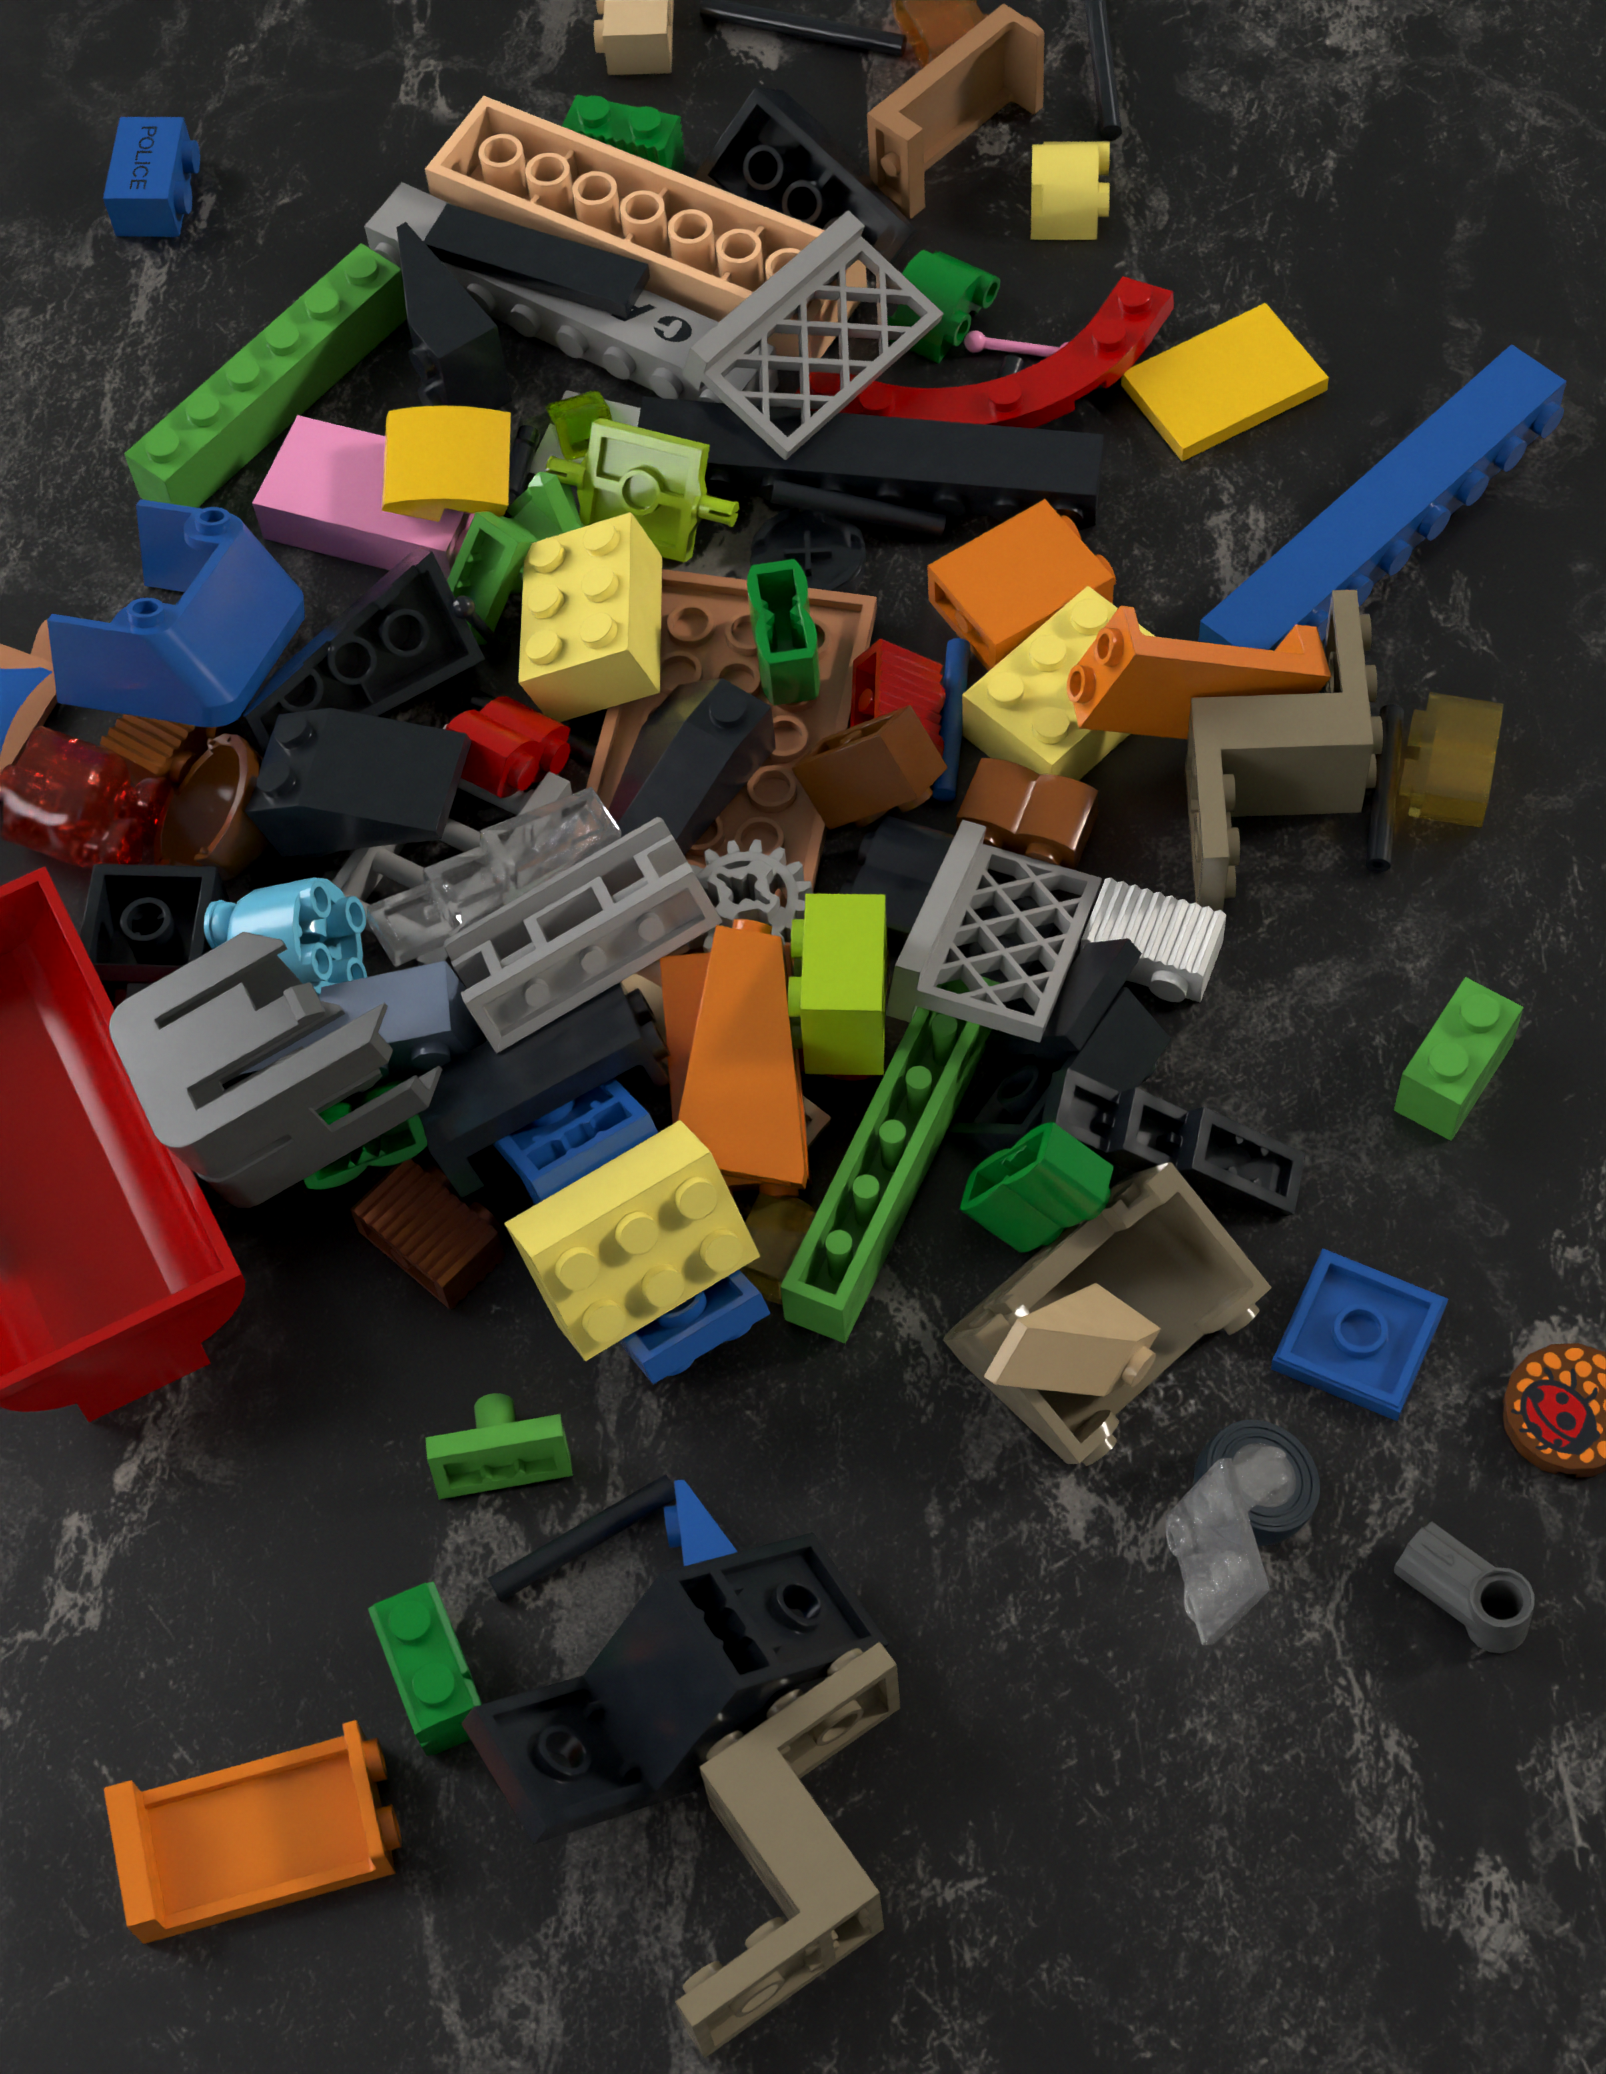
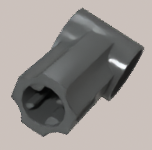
(1464, 1583)

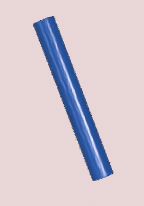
(955, 685)

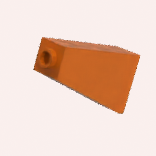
(743, 1061)

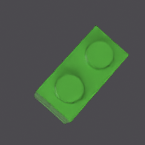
(1458, 1058)

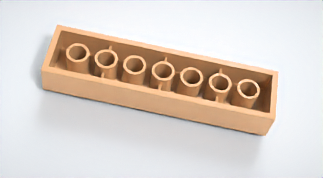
(698, 240)

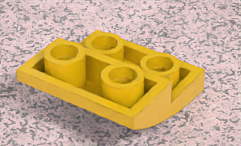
(446, 461)

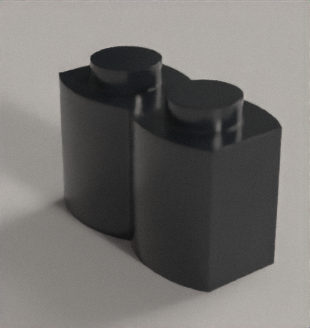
(902, 865)

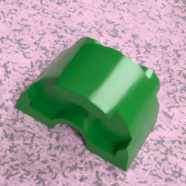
(953, 289)

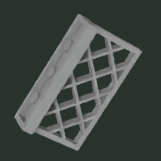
(770, 311)
(965, 885)

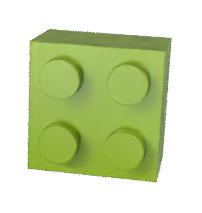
(840, 984)

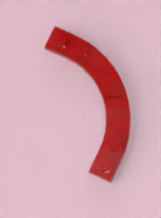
(1039, 392)

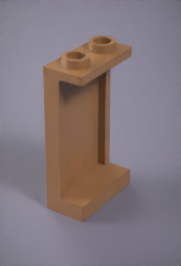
(951, 99)

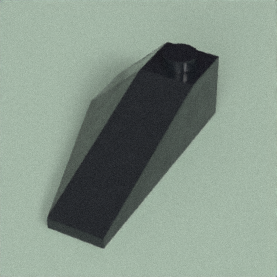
(693, 759)

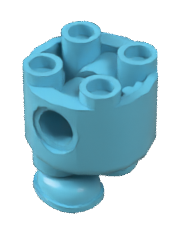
(309, 917)

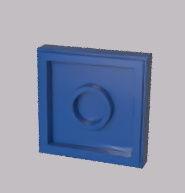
(1359, 1334)

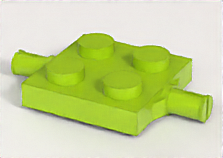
(652, 478)

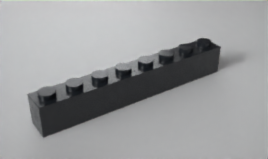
(896, 460)

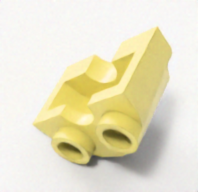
(1067, 189)

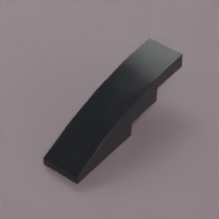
(1204, 1146)

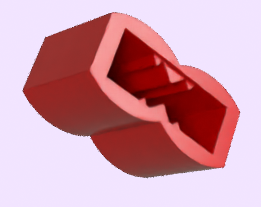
(511, 746)

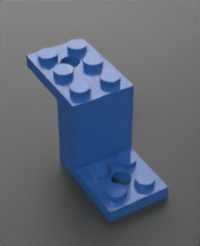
(580, 1140)

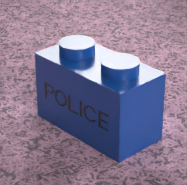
(150, 176)

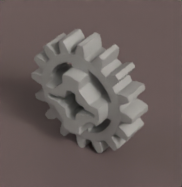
(745, 887)

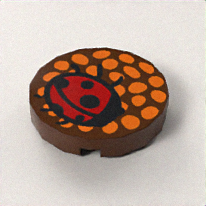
(1559, 1409)

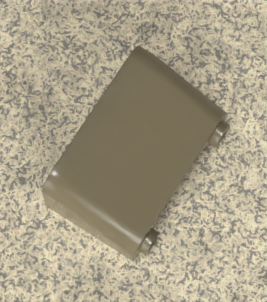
(1153, 1252)

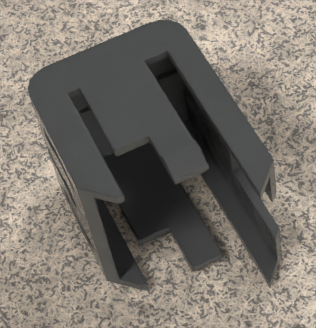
(222, 1019)

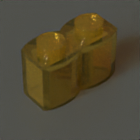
(1454, 759)

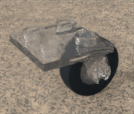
(1248, 1491)

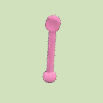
(976, 341)

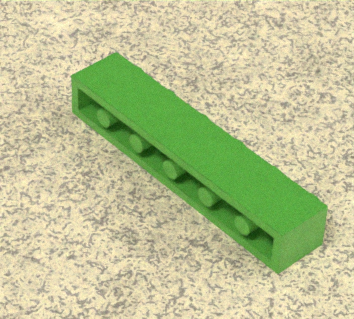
(270, 381)
(882, 1171)

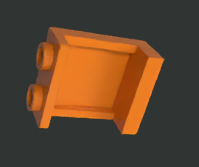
(1014, 580)

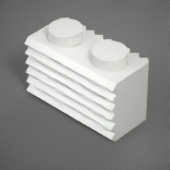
(1174, 937)

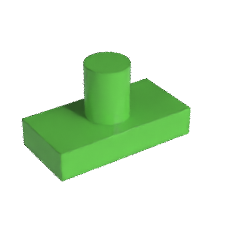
(489, 567)
(498, 1451)

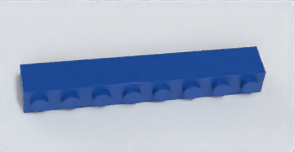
(1395, 504)

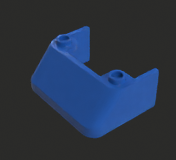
(189, 658)

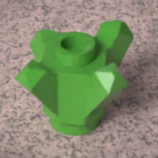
(544, 509)

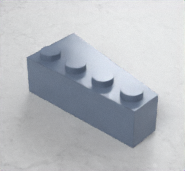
(422, 1023)

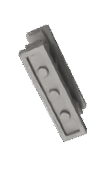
(579, 934)

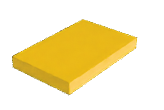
(1224, 381)

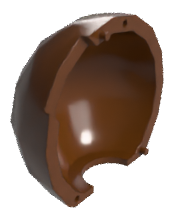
(207, 816)

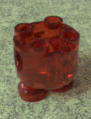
(78, 802)

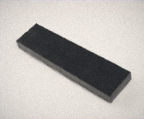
(537, 260)

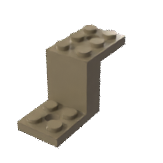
(1281, 753)
(791, 1846)

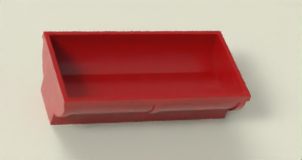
(101, 1227)

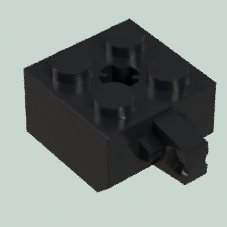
(146, 922)

